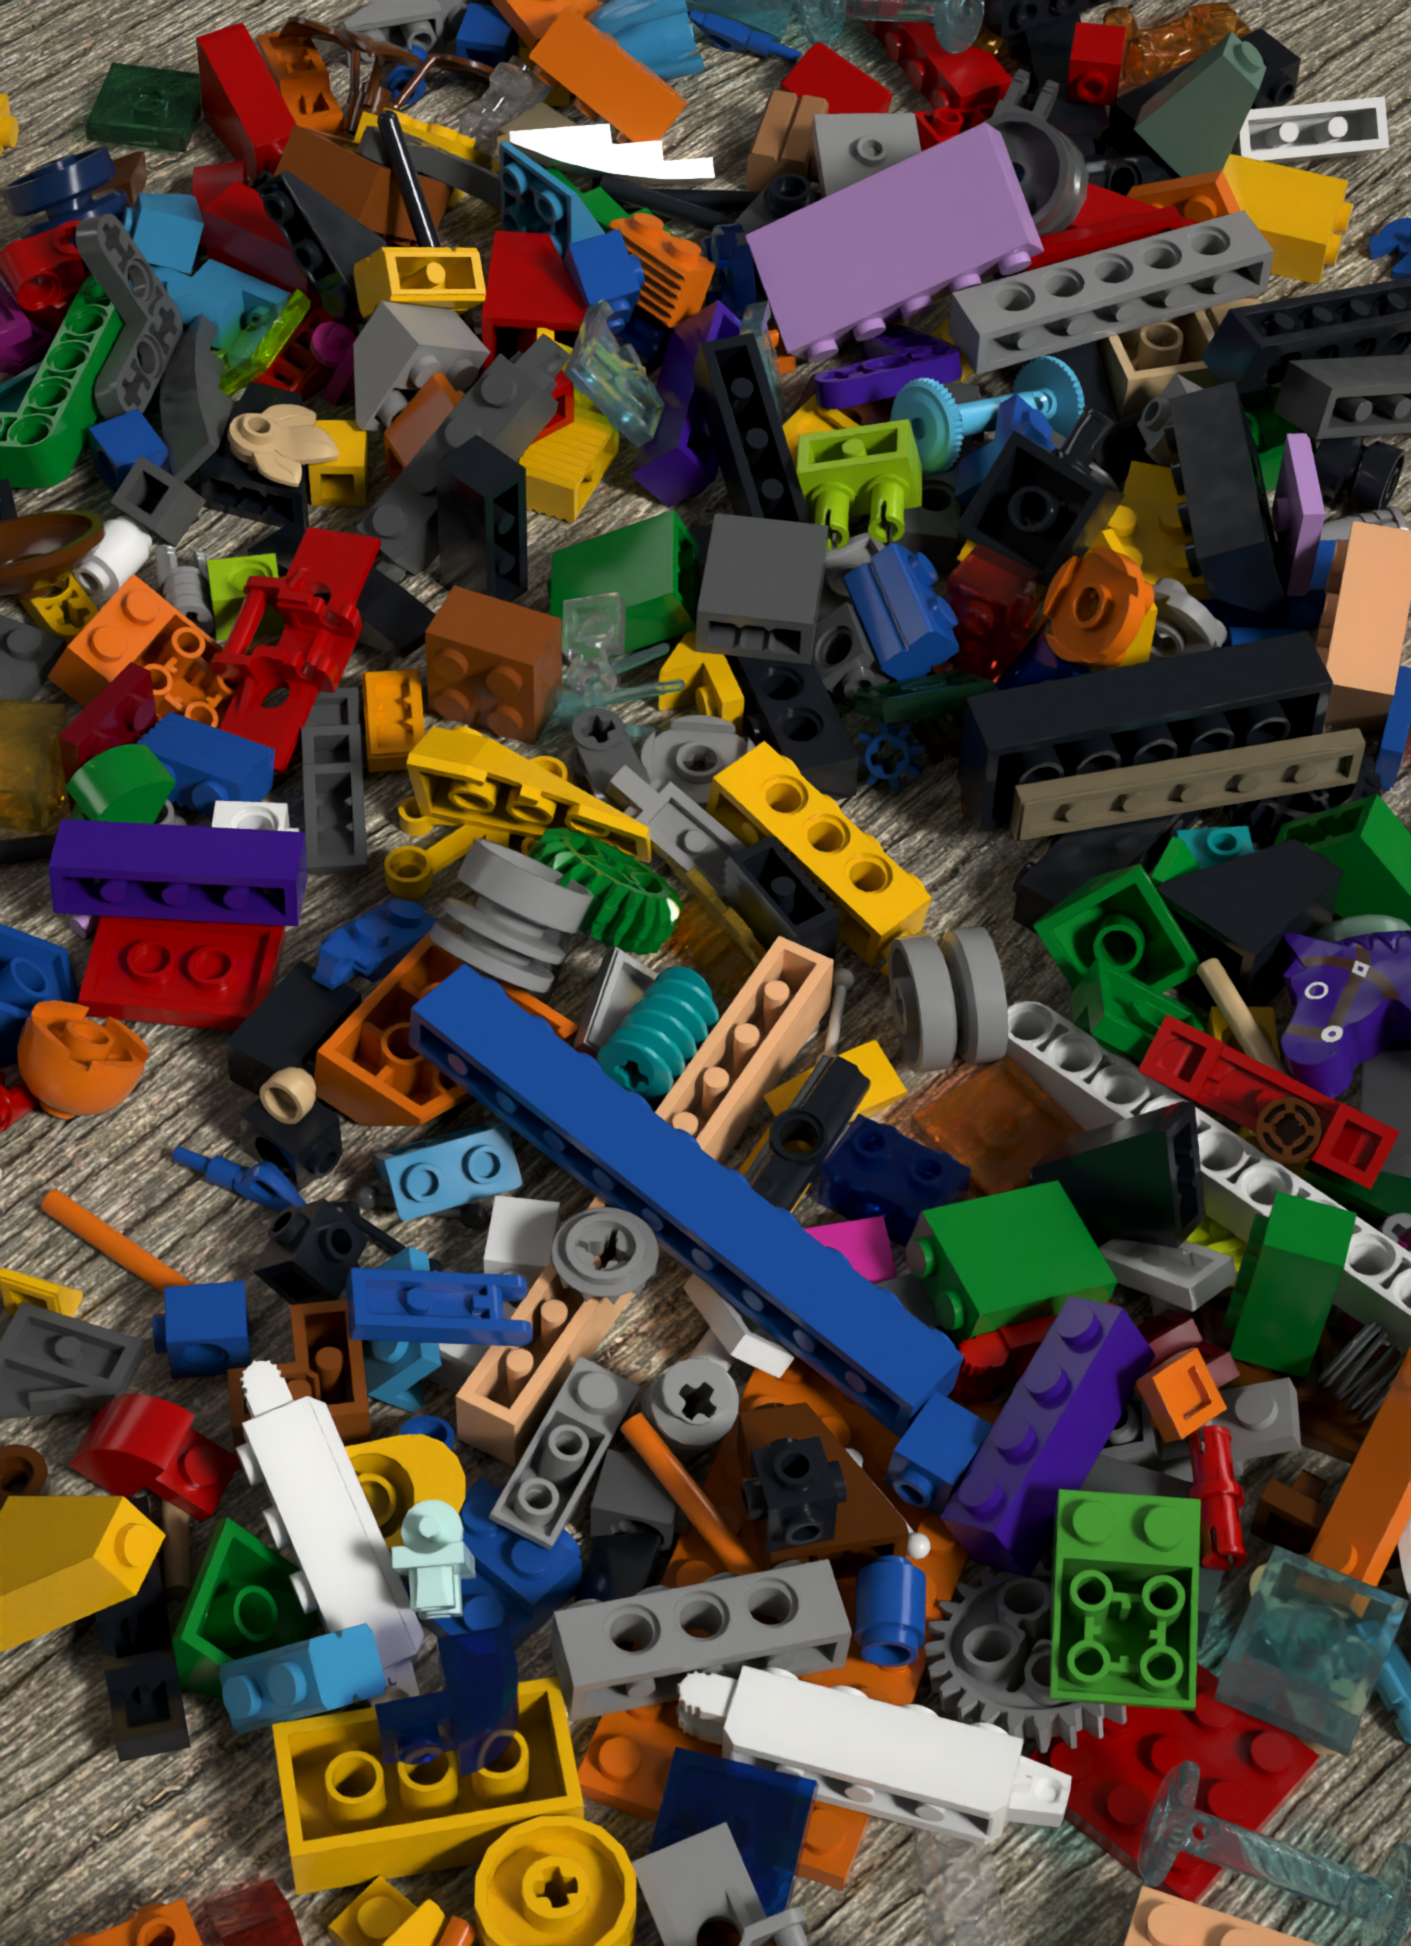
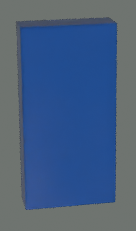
(1395, 731)

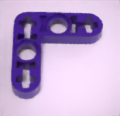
(888, 365)

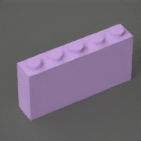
(895, 243)

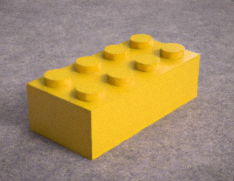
(396, 1819)

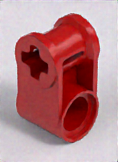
(44, 267)

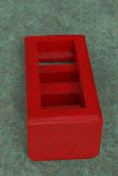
(298, 352)

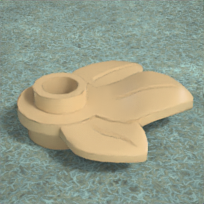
(281, 442)

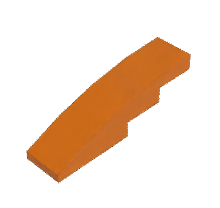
(302, 82)

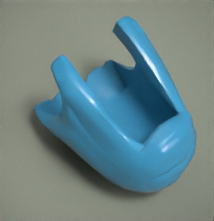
(652, 34)

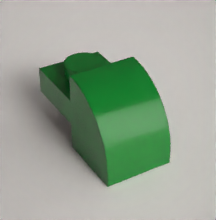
(121, 786)

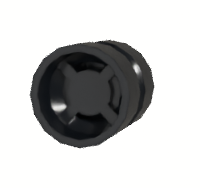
(1359, 471)

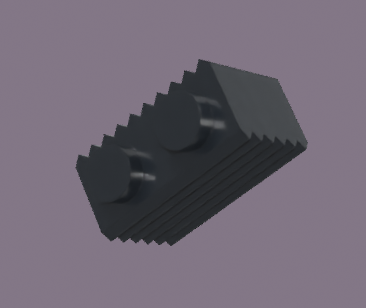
(779, 898)

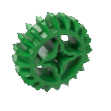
(629, 903)

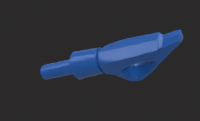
(731, 35)
(259, 1183)

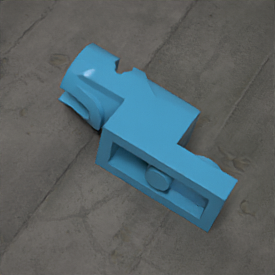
(220, 294)

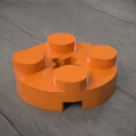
(1122, 599)

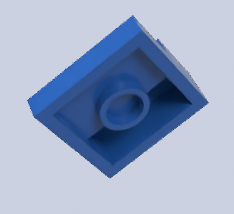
(514, 1576)

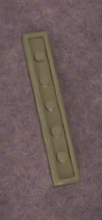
(1186, 784)

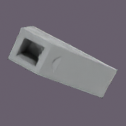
(565, 1453)

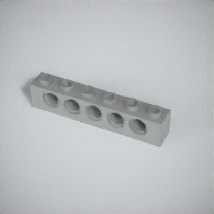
(1110, 292)

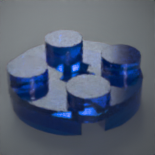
(734, 271)

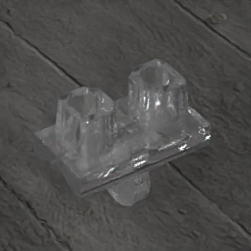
(510, 94)

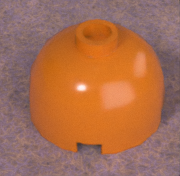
(77, 1062)

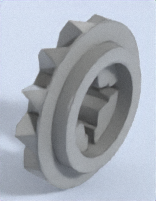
(588, 1236)

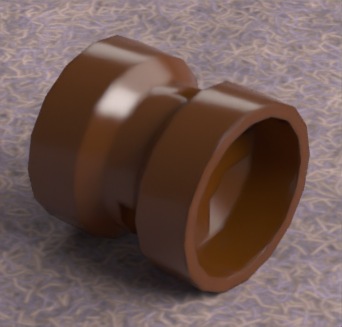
(1289, 1140)

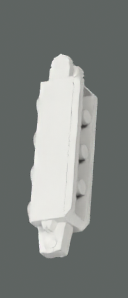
(326, 1524)
(875, 1754)

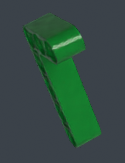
(60, 405)

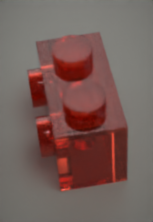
(992, 609)

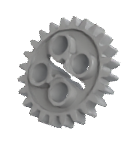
(996, 1662)

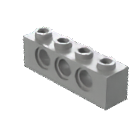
(607, 1680)

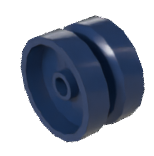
(64, 191)

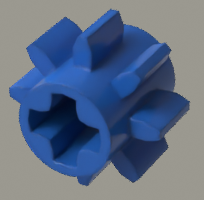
(881, 767)

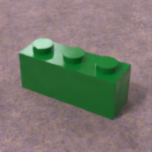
(1288, 1283)

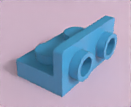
(449, 1169)

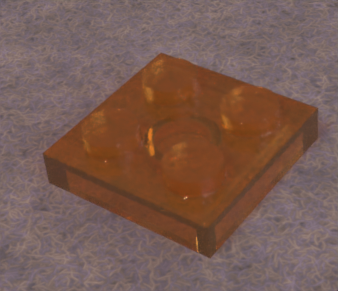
(995, 1126)

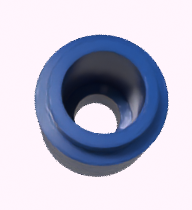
(890, 1611)

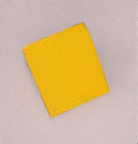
(24, 1287)

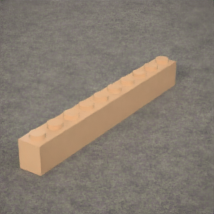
(715, 1104)

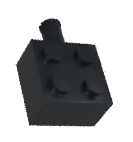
(1044, 501)

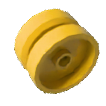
(555, 1886)

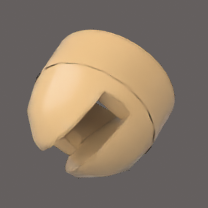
(288, 1094)

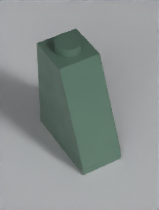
(1203, 108)

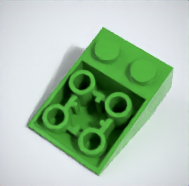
(1124, 1599)

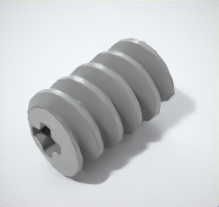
(702, 1393)

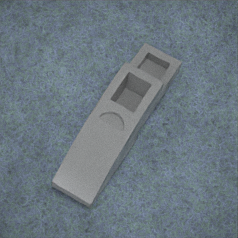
(409, 23)
(1258, 1415)

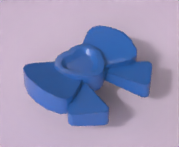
(1392, 238)

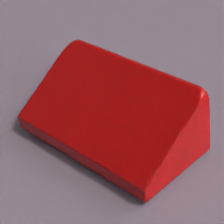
(843, 85)

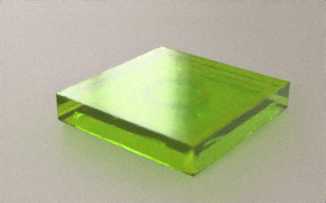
(261, 342)

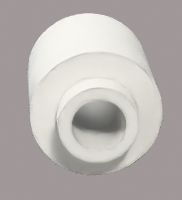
(117, 558)

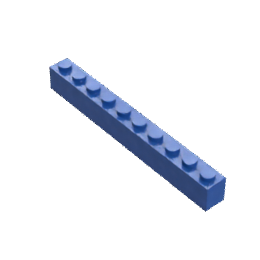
(693, 1204)

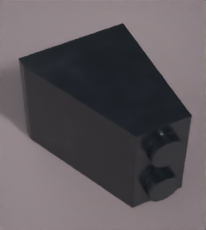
(1245, 910)

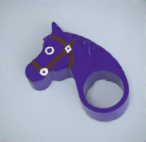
(1348, 1005)

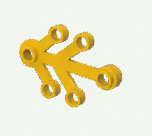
(411, 868)

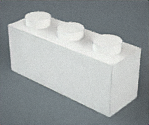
(1314, 131)

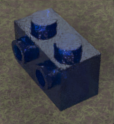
(890, 1176)

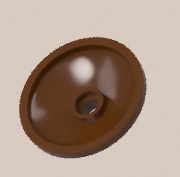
(45, 549)

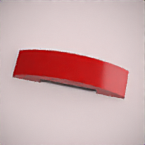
(1242, 1087)

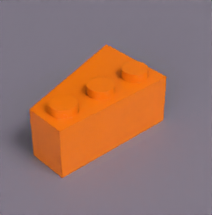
(605, 79)

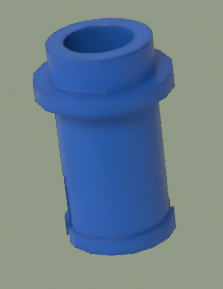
(402, 74)

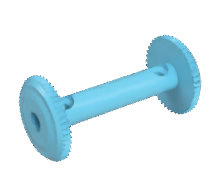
(942, 424)

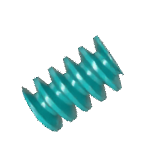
(660, 1033)

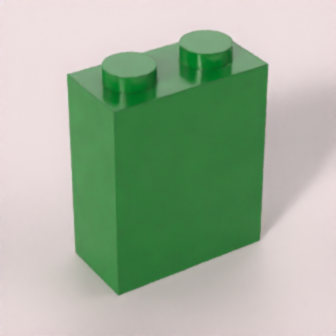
(650, 567)
(1006, 1259)

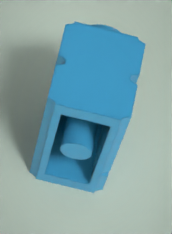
(302, 1679)

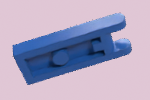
(435, 1307)

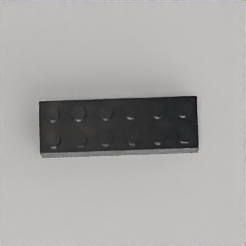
(1138, 717)

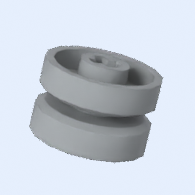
(948, 999)

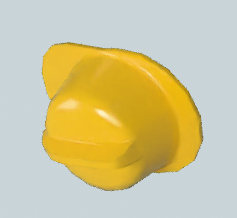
(403, 1472)

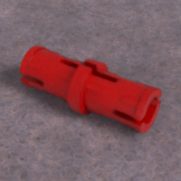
(1219, 1497)

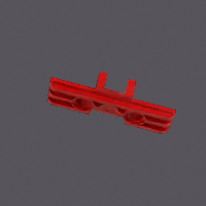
(312, 646)

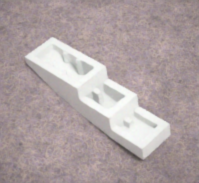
(590, 153)

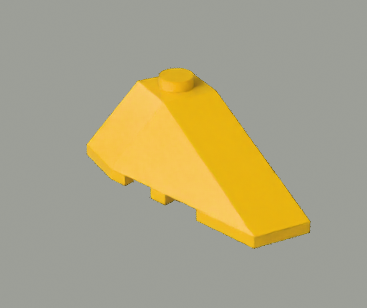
(489, 786)

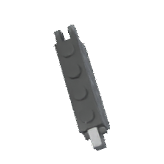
(502, 407)

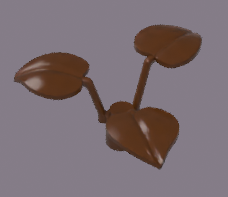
(372, 97)

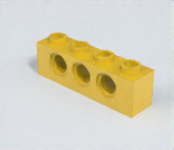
(745, 804)

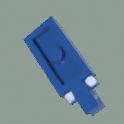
(372, 943)

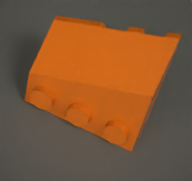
(368, 1060)

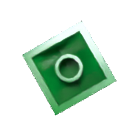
(1122, 924)
(236, 1609)

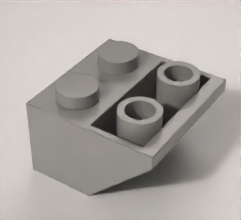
(401, 353)

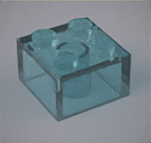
(1311, 1650)

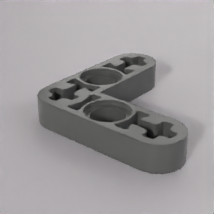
(437, 164)
(145, 309)

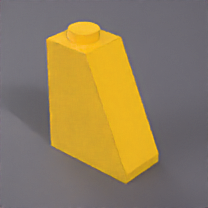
(68, 1560)

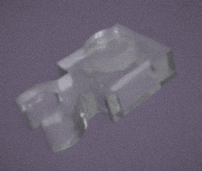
(591, 633)

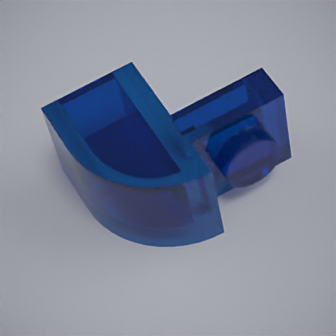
(471, 1714)

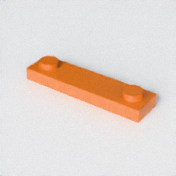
(1375, 1494)

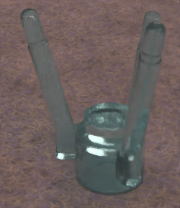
(570, 704)

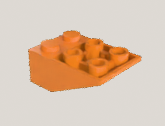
(153, 634)

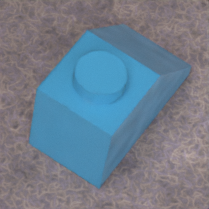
(165, 229)

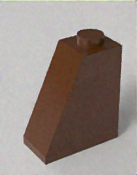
(865, 1523)

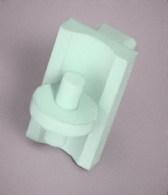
(433, 1559)

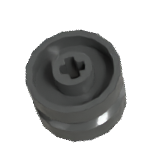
(1051, 166)

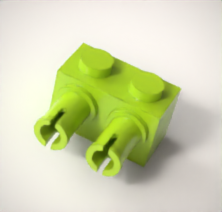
(858, 474)

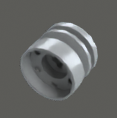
(510, 916)

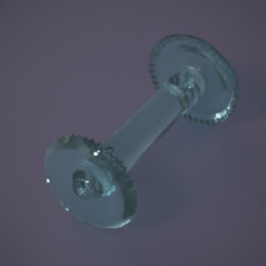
(955, 20)
(1273, 1862)

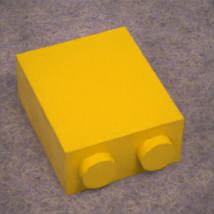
(1293, 212)

